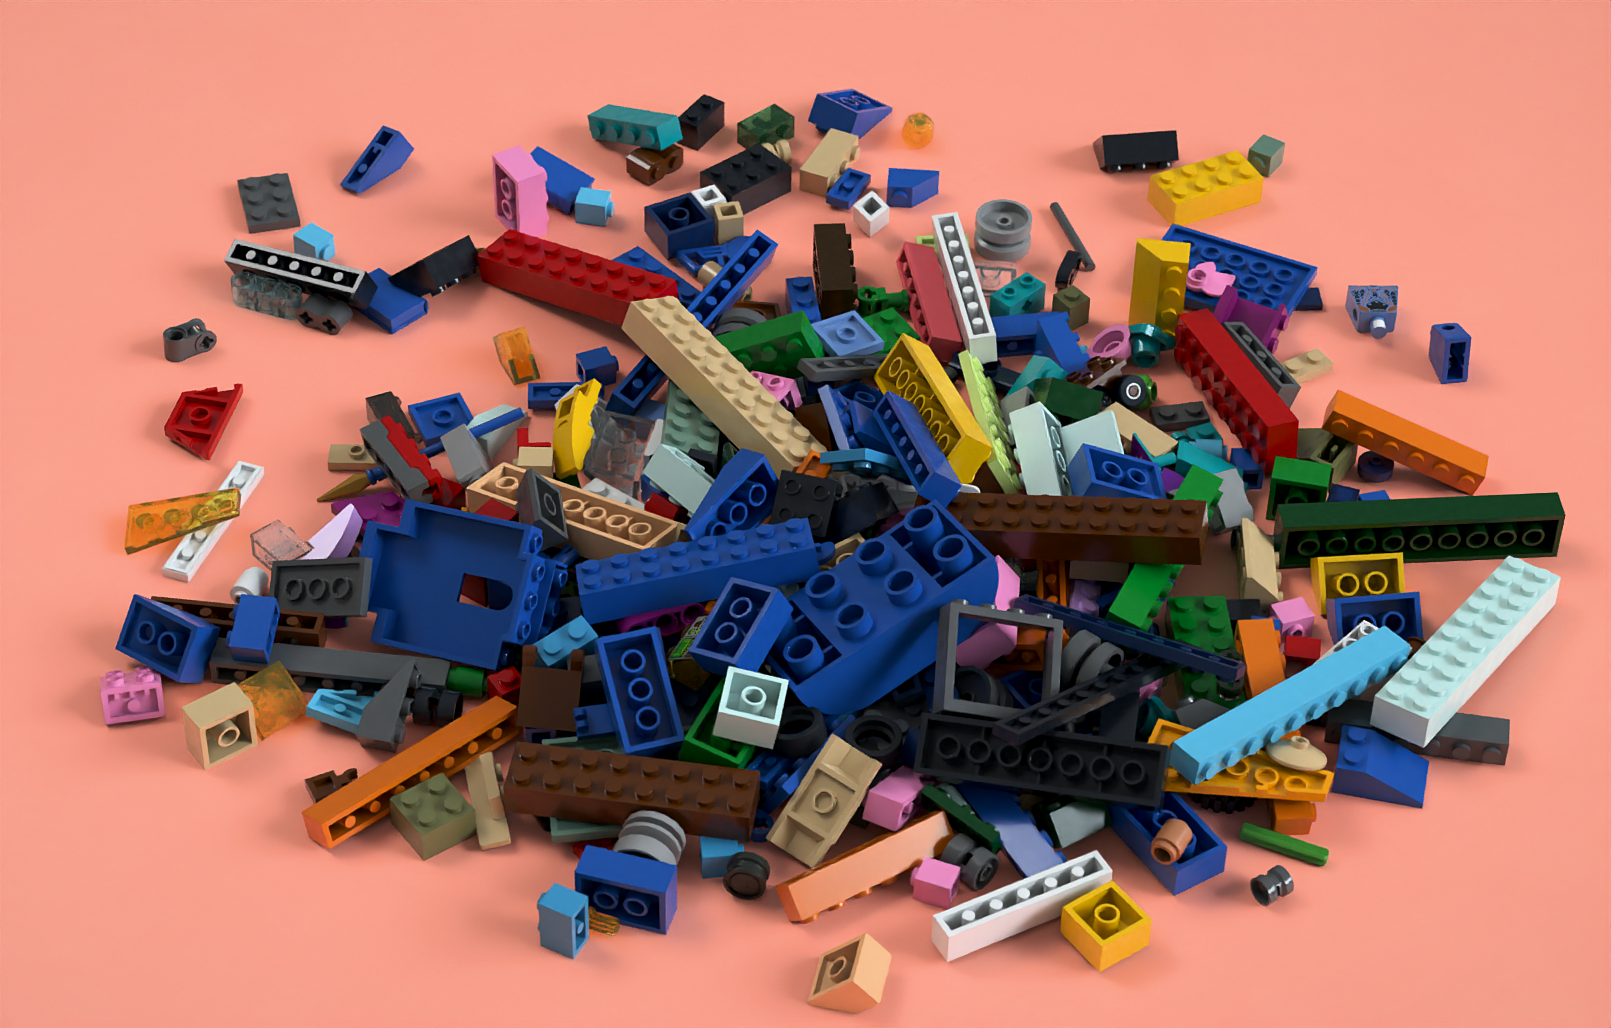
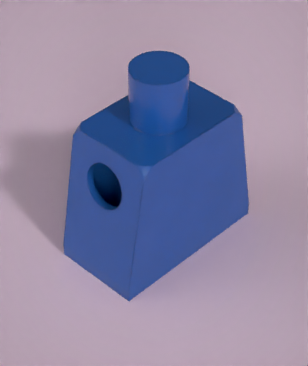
(1450, 344)

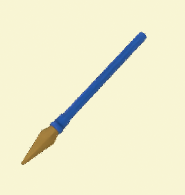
(359, 482)

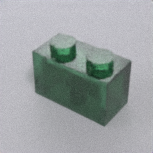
(766, 127)

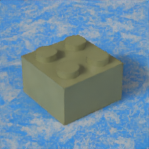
(432, 816)

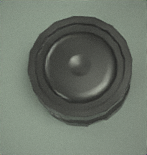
(746, 875)

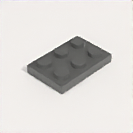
(268, 203)

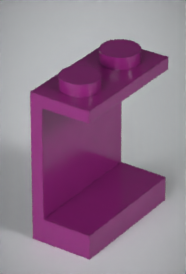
(1261, 320)

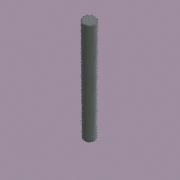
(1072, 236)

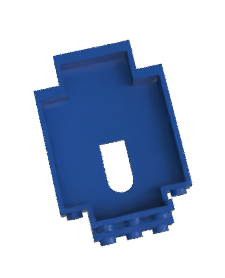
(422, 574)

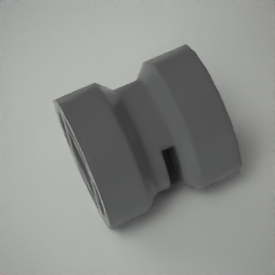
(1270, 886)

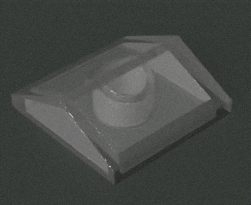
(994, 274)

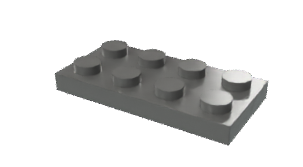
(323, 585)

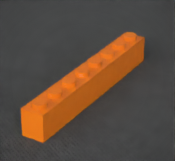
(1265, 668)
(442, 752)

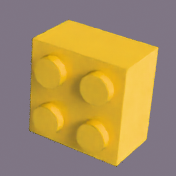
(1105, 925)

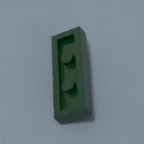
(961, 818)

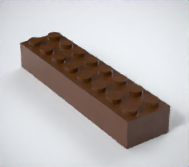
(613, 786)

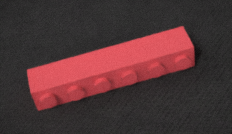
(929, 300)

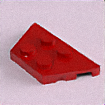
(202, 418)

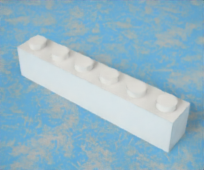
(1017, 906)

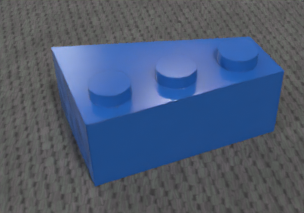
(1060, 344)

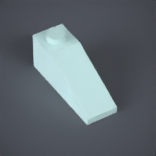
(495, 440)

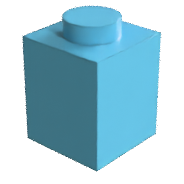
(593, 207)
(314, 242)

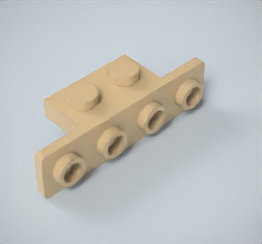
(488, 801)

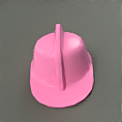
(1112, 342)

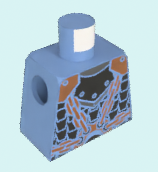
(1372, 308)

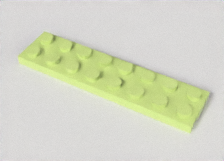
(989, 418)

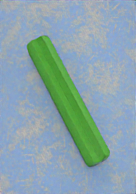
(1284, 844)

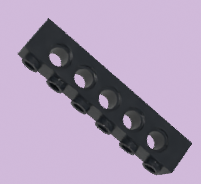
(308, 273)

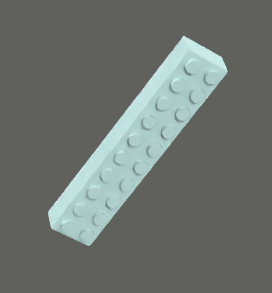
(1464, 651)

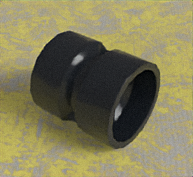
(448, 706)

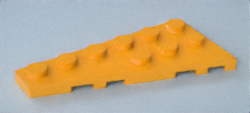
(1250, 777)

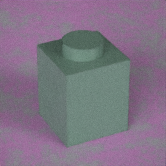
(1266, 155)

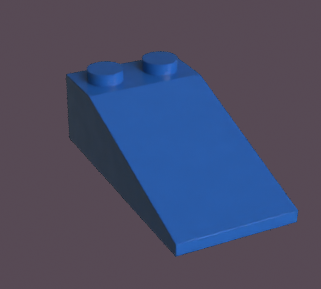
(738, 497)

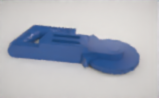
(719, 254)

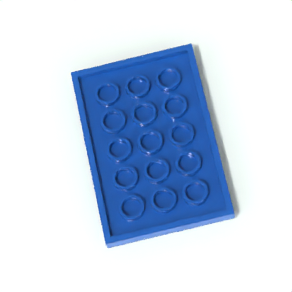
(1259, 274)

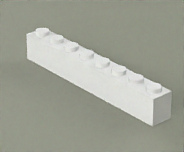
(964, 287)

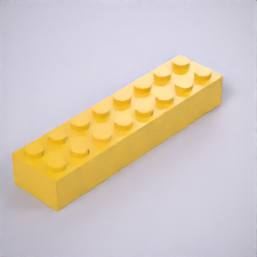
(918, 377)

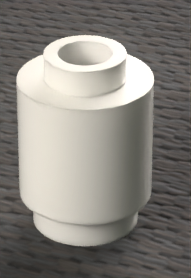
(251, 582)

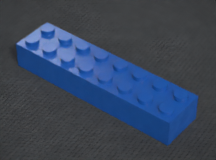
(695, 570)

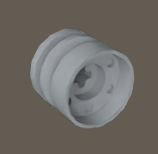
(651, 837)

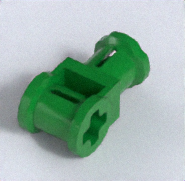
(880, 300)

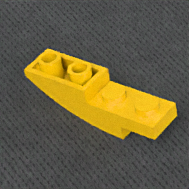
(571, 429)

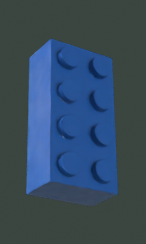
(639, 693)

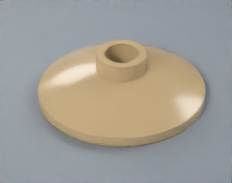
(1297, 754)

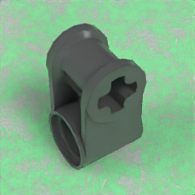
(185, 340)

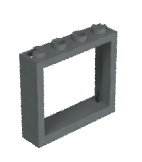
(946, 656)

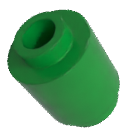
(468, 680)

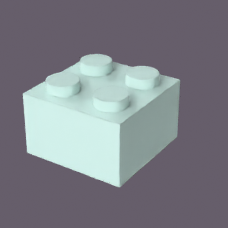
(750, 707)

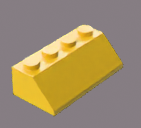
(1159, 283)

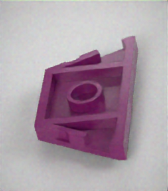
(378, 507)

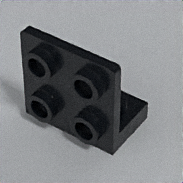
(805, 497)

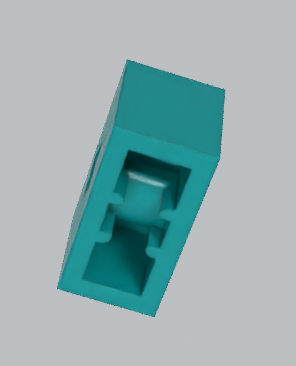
(1018, 297)

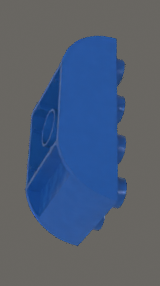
(878, 611)

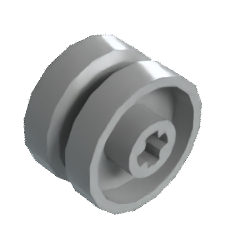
(1003, 230)

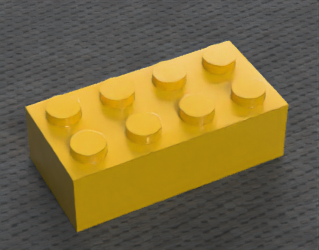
(1205, 188)

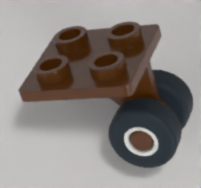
(1105, 372)

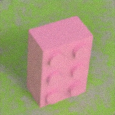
(520, 192)

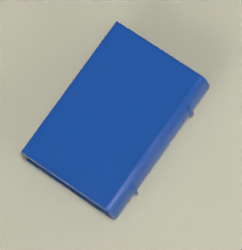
(562, 180)
(393, 306)

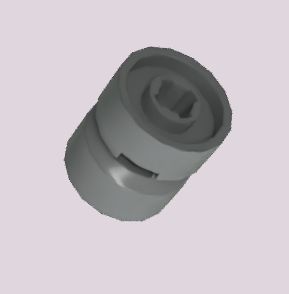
(975, 863)

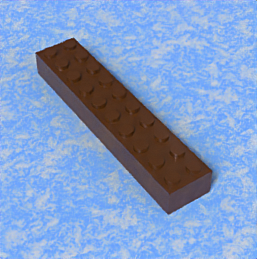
(1084, 527)

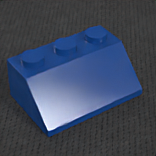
(1396, 611)

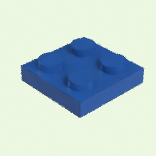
(439, 416)

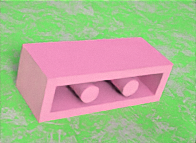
(895, 799)

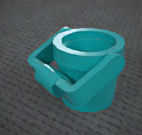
(1147, 343)
(1148, 716)

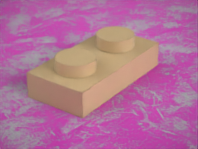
(1308, 365)

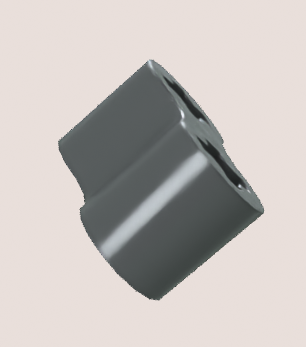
(324, 313)

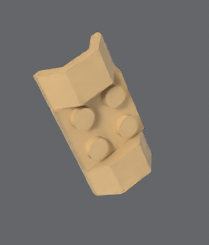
(824, 802)

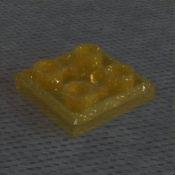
(274, 699)

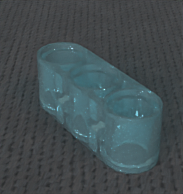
(266, 295)

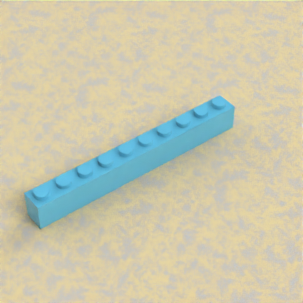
(1288, 705)

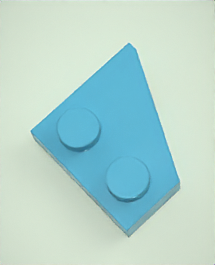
(338, 708)

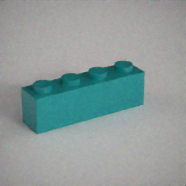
(635, 126)

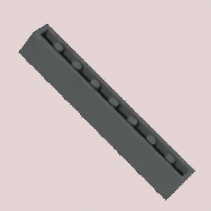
(328, 668)

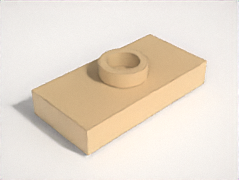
(350, 458)

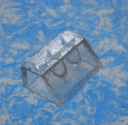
(619, 452)

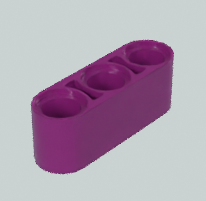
(669, 620)

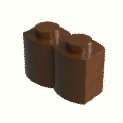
(653, 164)

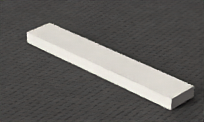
(197, 545)

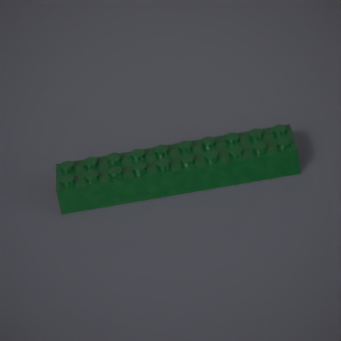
(1421, 528)

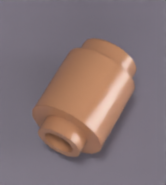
(1171, 841)

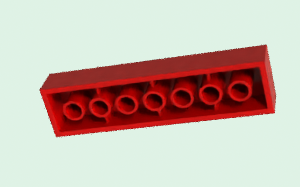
(569, 276)
(1235, 388)

